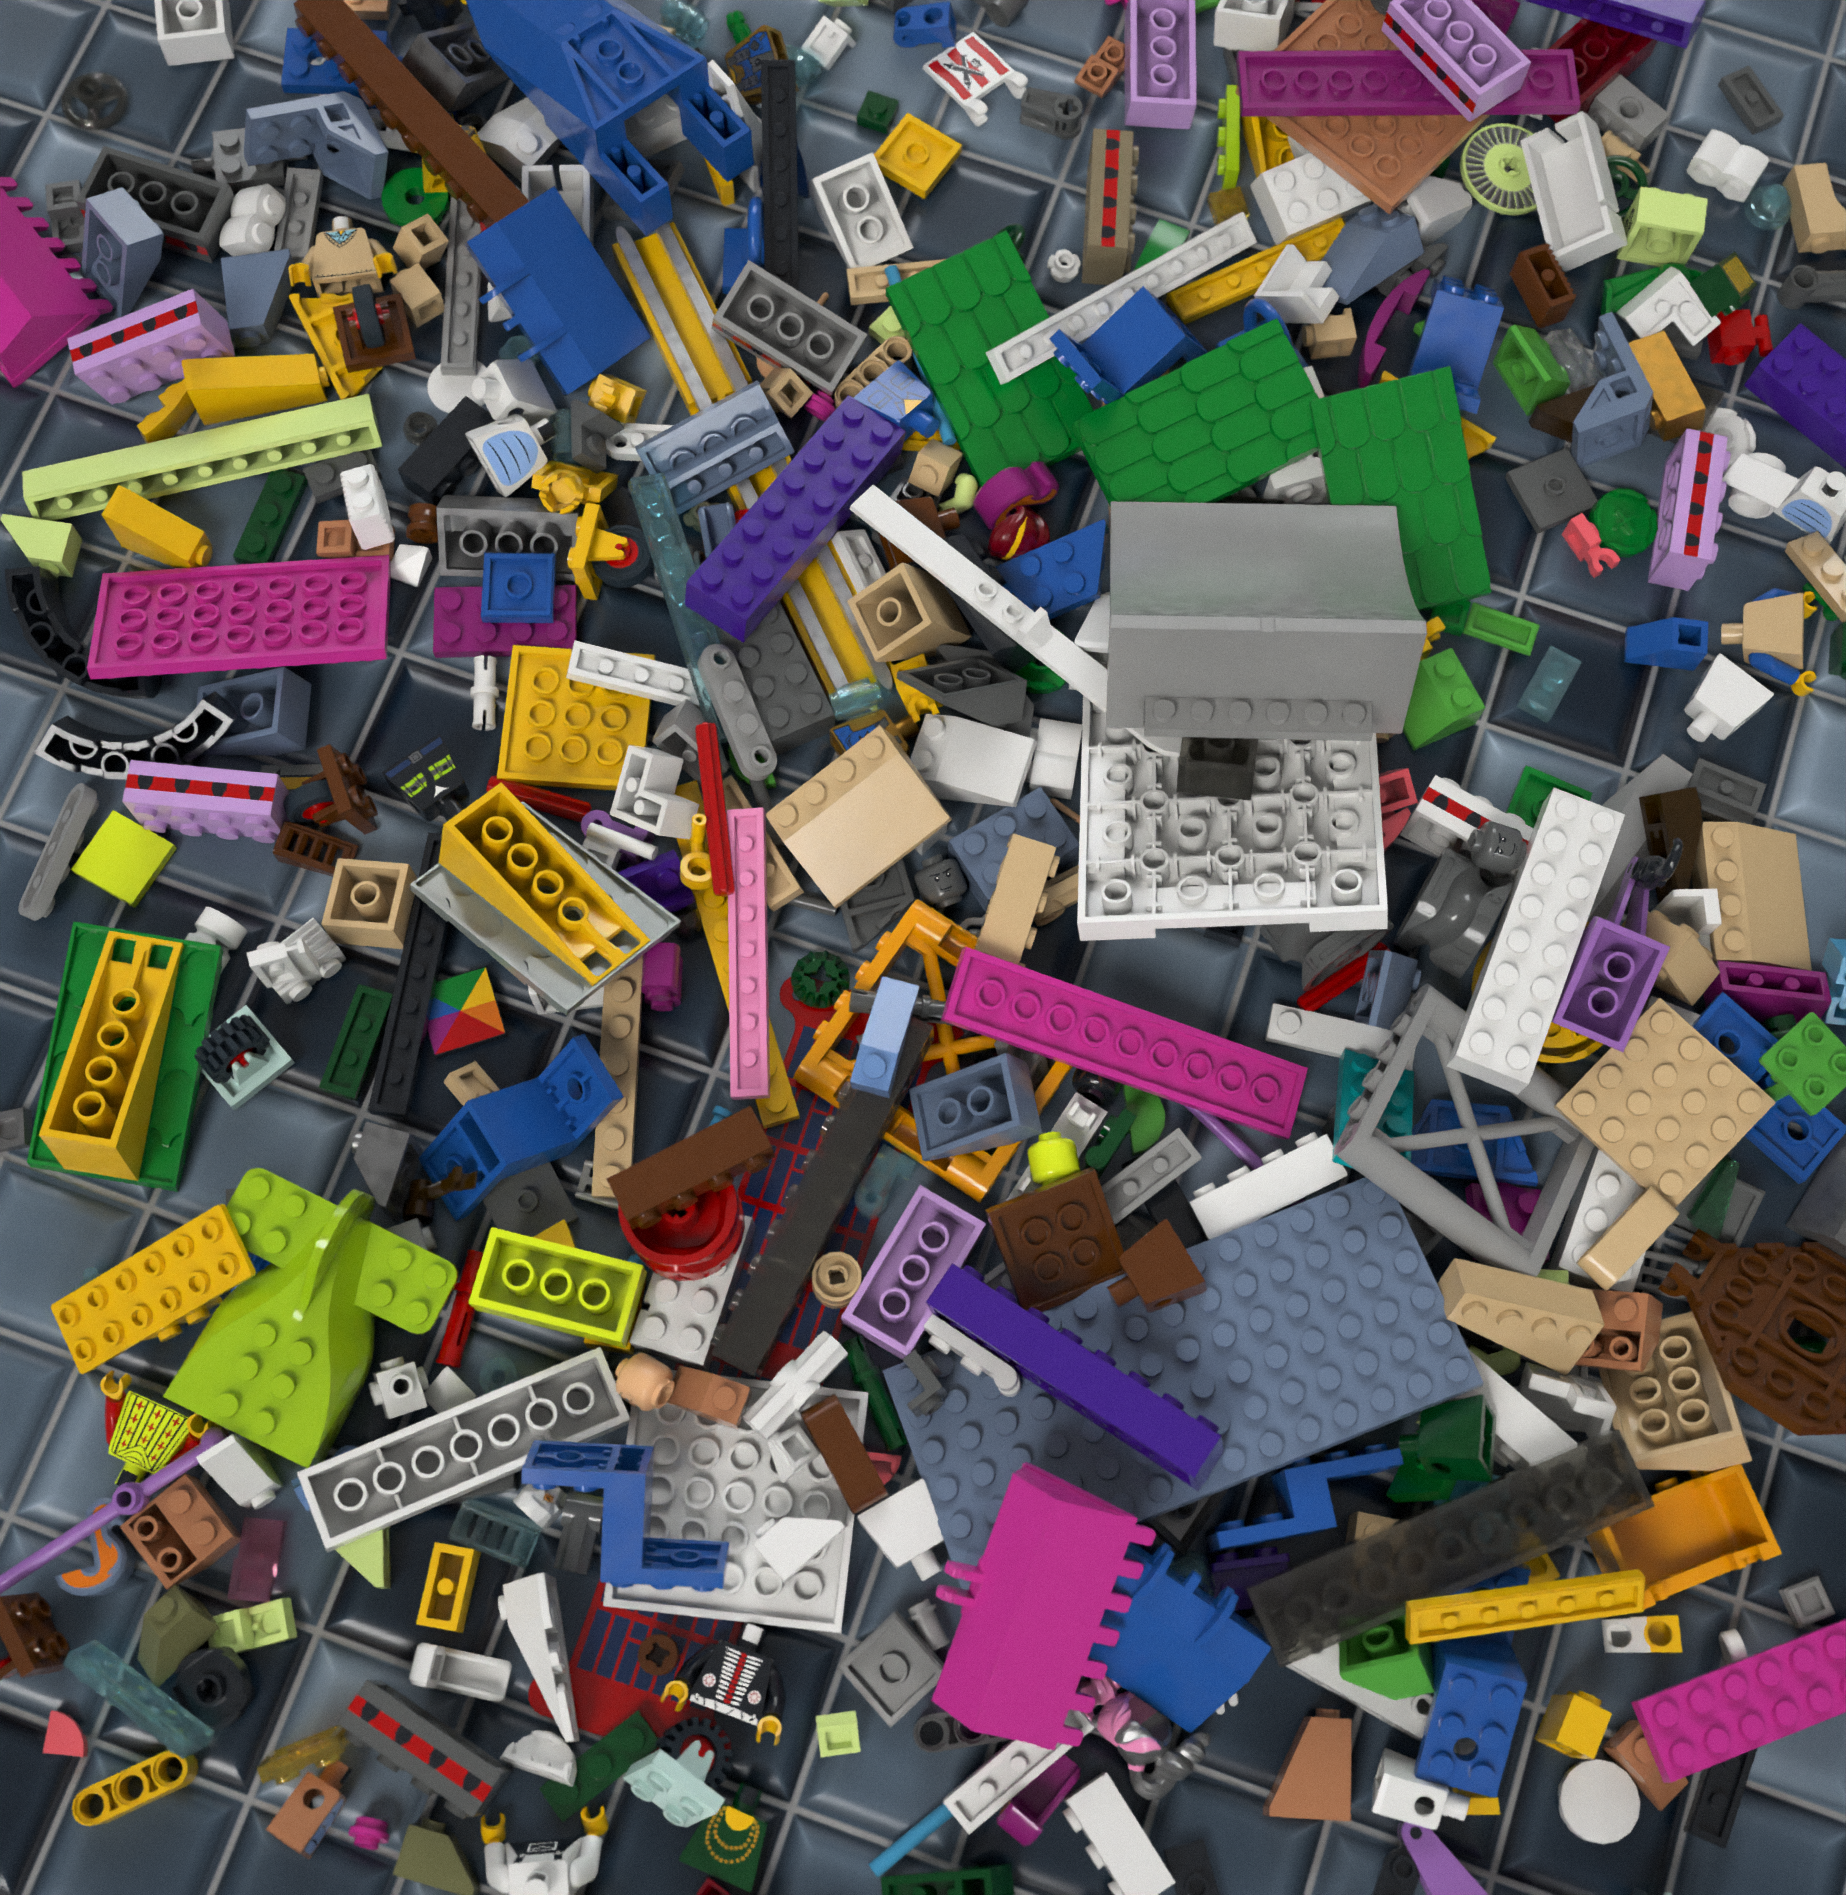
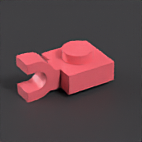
(1585, 541)

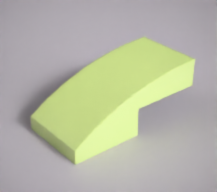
(255, 1626)

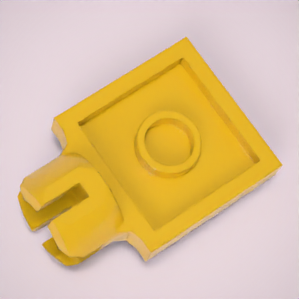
(569, 485)

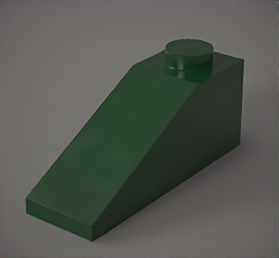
(971, 1880)

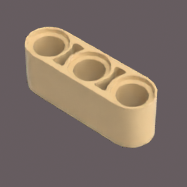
(874, 366)
(1627, 1238)

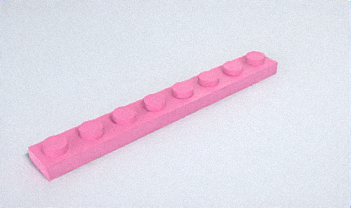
(748, 957)

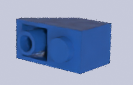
(1667, 643)

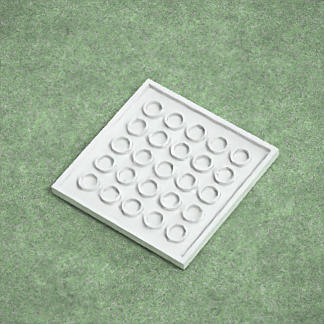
(726, 1487)

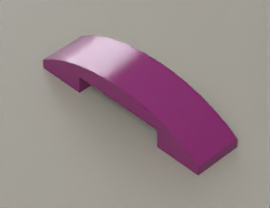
(1401, 298)

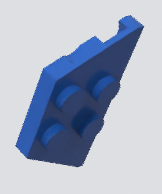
(1061, 572)
(1505, 1155)

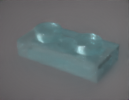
(1549, 684)

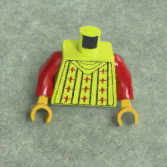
(145, 1431)

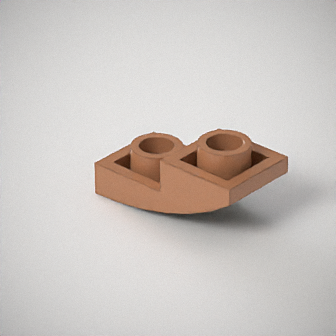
(1103, 69)

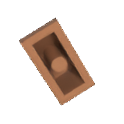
(710, 1396)
(1631, 1753)

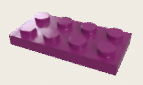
(461, 633)

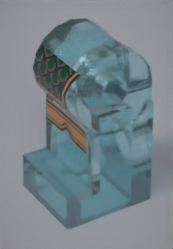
(880, 1179)

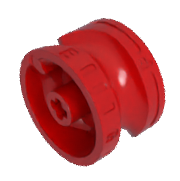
(694, 1243)

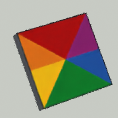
(464, 1014)

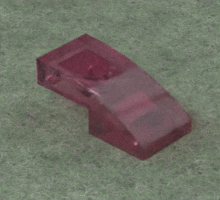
(257, 1560)

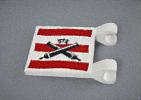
(973, 72)

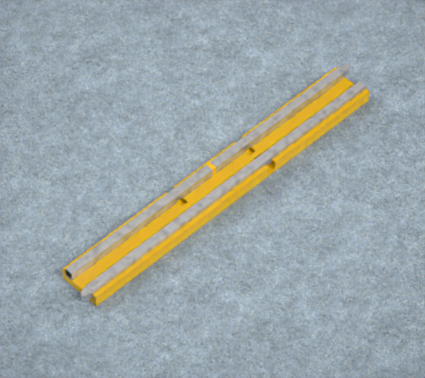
(705, 371)

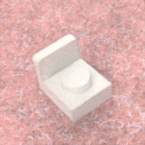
(828, 41)

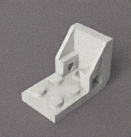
(1304, 479)

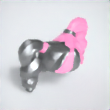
(1142, 1738)

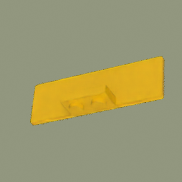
(154, 1290)

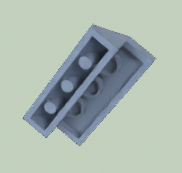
(717, 447)

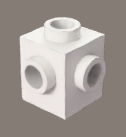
(411, 1396)

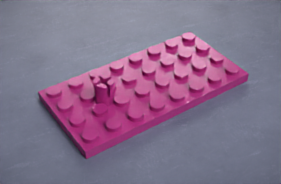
(241, 617)

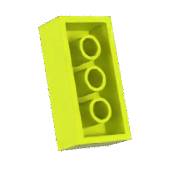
(558, 1287)

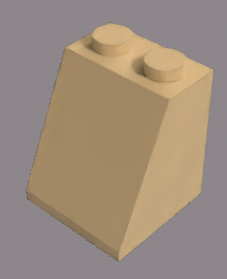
(907, 615)

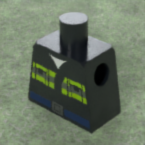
(429, 780)

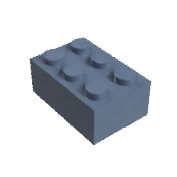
(984, 845)

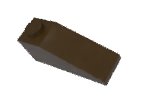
(1671, 817)

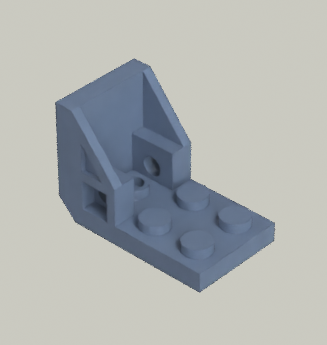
(316, 128)
(1619, 406)

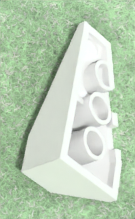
(731, 95)
(518, 137)
(537, 1625)

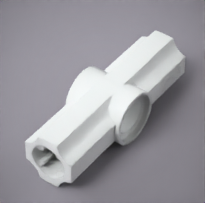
(795, 1385)

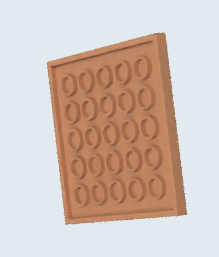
(1373, 153)

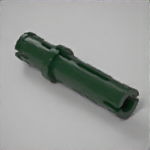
(879, 1403)

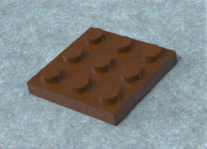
(1057, 1240)

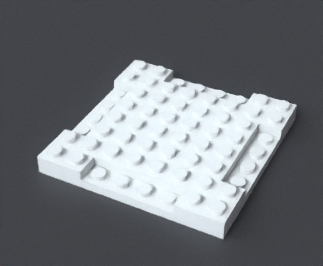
(1183, 860)

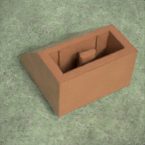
(1629, 1331)
(181, 1531)

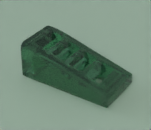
(1713, 1201)

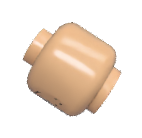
(644, 1382)

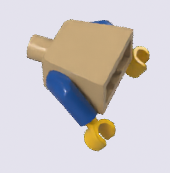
(1775, 636)

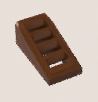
(285, 841)

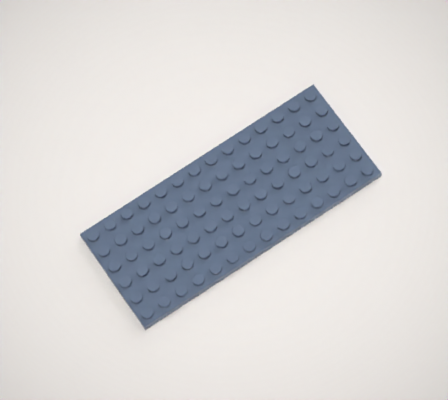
(1298, 1344)

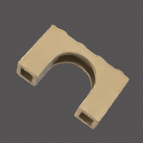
(1815, 212)

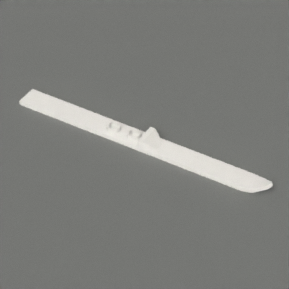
(995, 603)

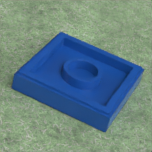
(518, 588)

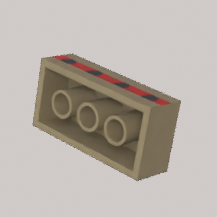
(1109, 206)

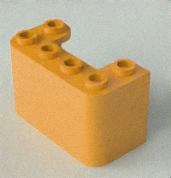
(1689, 1534)

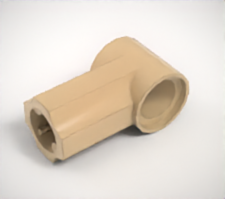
(1062, 894)

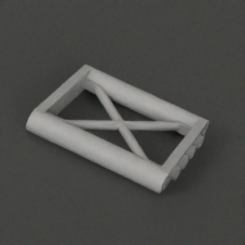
(1379, 1158)

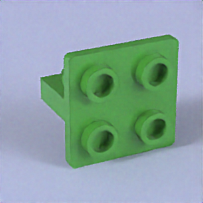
(1806, 1065)

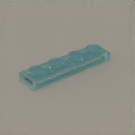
(138, 1699)

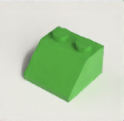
(1530, 368)
(1441, 701)
(1387, 1662)

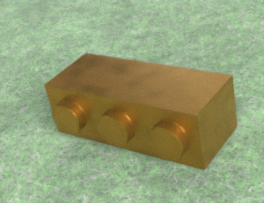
(1675, 398)

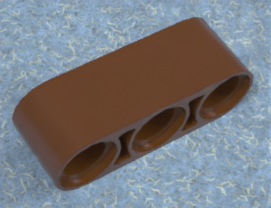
(844, 1454)

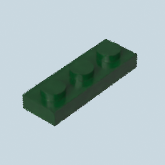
(270, 517)
(357, 1043)
(602, 1765)

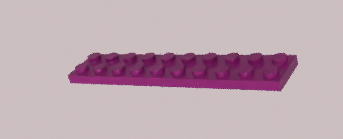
(1386, 85)

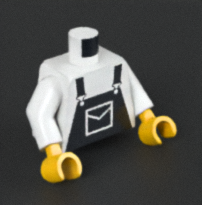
(543, 1865)

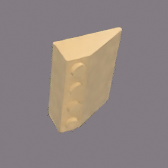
(858, 816)
(1757, 894)
(1678, 1406)

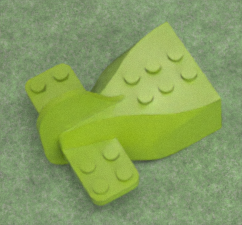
(299, 1334)

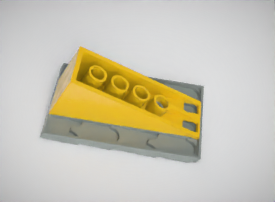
(539, 900)

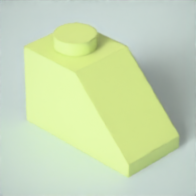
(46, 543)
(371, 1557)

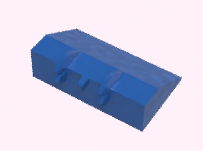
(557, 291)
(1178, 1642)

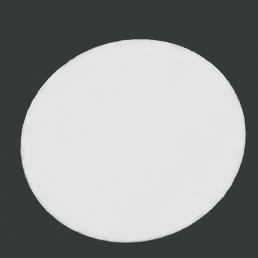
(450, 390)

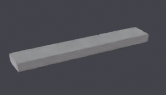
(461, 297)

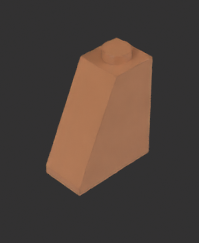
(1315, 1771)

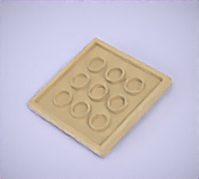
(1665, 1104)

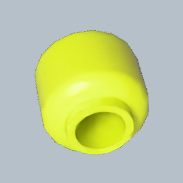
(1052, 1158)

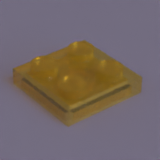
(318, 1748)

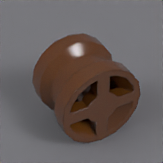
(423, 523)
(664, 1654)

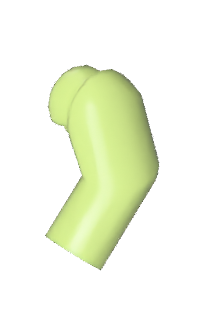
(964, 494)
(1501, 1362)

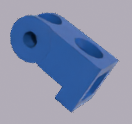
(925, 25)

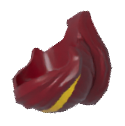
(1018, 534)

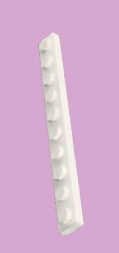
(1091, 312)

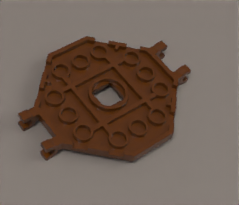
(1744, 1316)

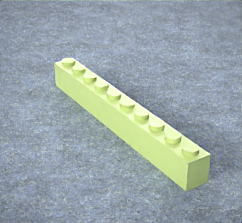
(203, 458)

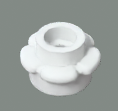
(1060, 272)

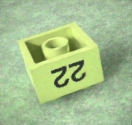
(1662, 227)

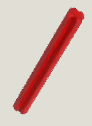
(715, 809)

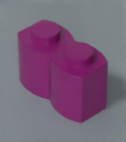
(662, 976)

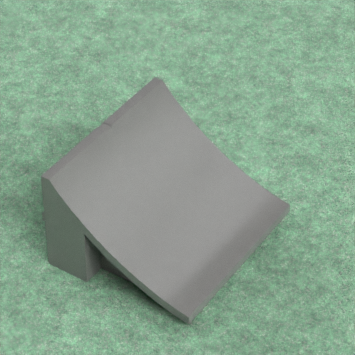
(1260, 621)

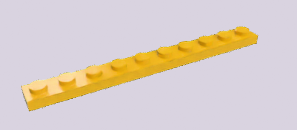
(714, 916)

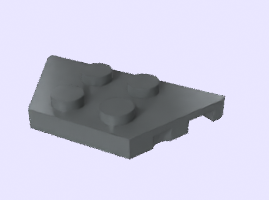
(877, 906)

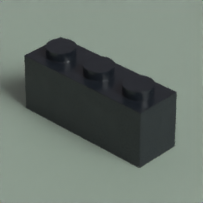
(445, 454)

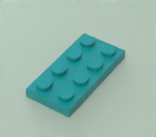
(1398, 1114)

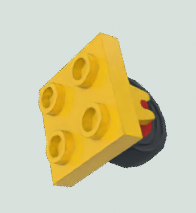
(607, 554)

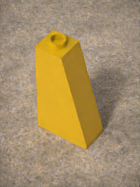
(253, 385)

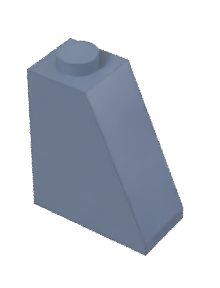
(256, 294)

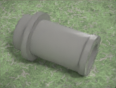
(928, 1624)

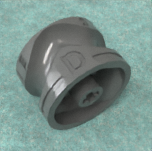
(1453, 913)
(1322, 951)

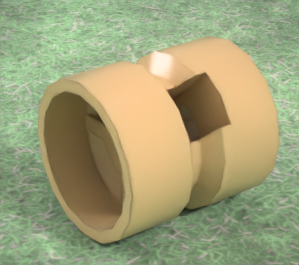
(836, 1279)

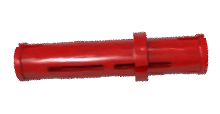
(461, 1315)

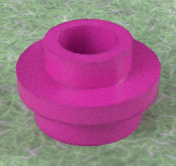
(820, 405)
(369, 1832)

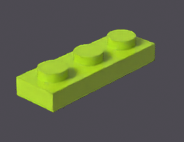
(1229, 137)

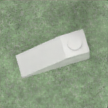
(241, 1471)

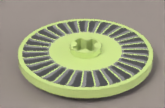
(1484, 173)

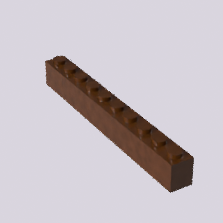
(409, 109)

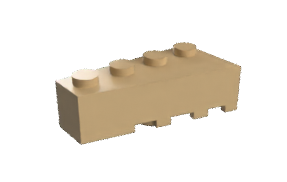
(1017, 899)
(1522, 1312)

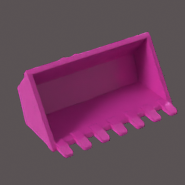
(37, 294)
(1037, 1610)

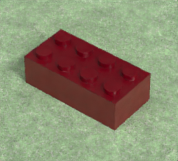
(1600, 57)

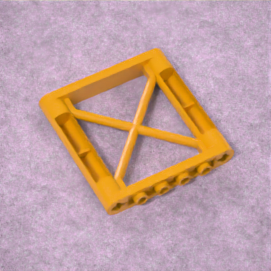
(827, 1071)

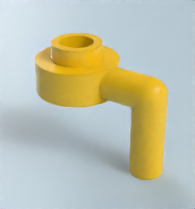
(697, 860)

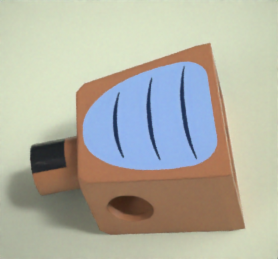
(306, 1827)

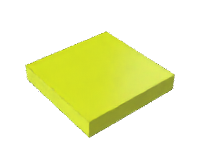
(124, 859)

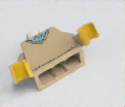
(343, 261)

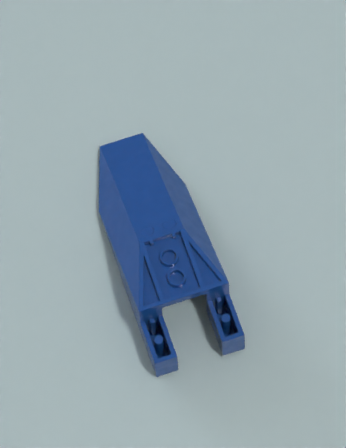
(596, 67)

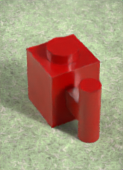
(1736, 337)

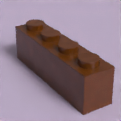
(691, 1168)

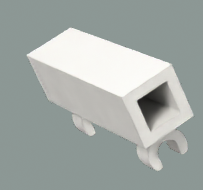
(1077, 1122)

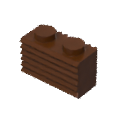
(1542, 285)

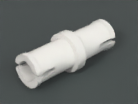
(484, 693)

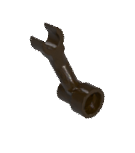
(424, 1192)

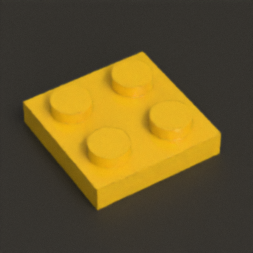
(917, 155)

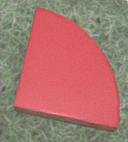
(885, 1465)
(64, 1736)

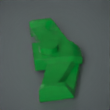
(1622, 289)

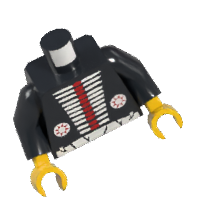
(734, 1682)

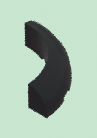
(39, 610)
(109, 754)

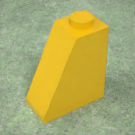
(155, 532)

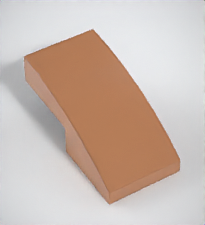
(338, 540)

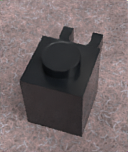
(432, 13)

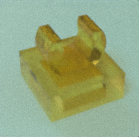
(1226, 204)

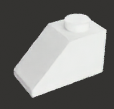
(794, 1542)

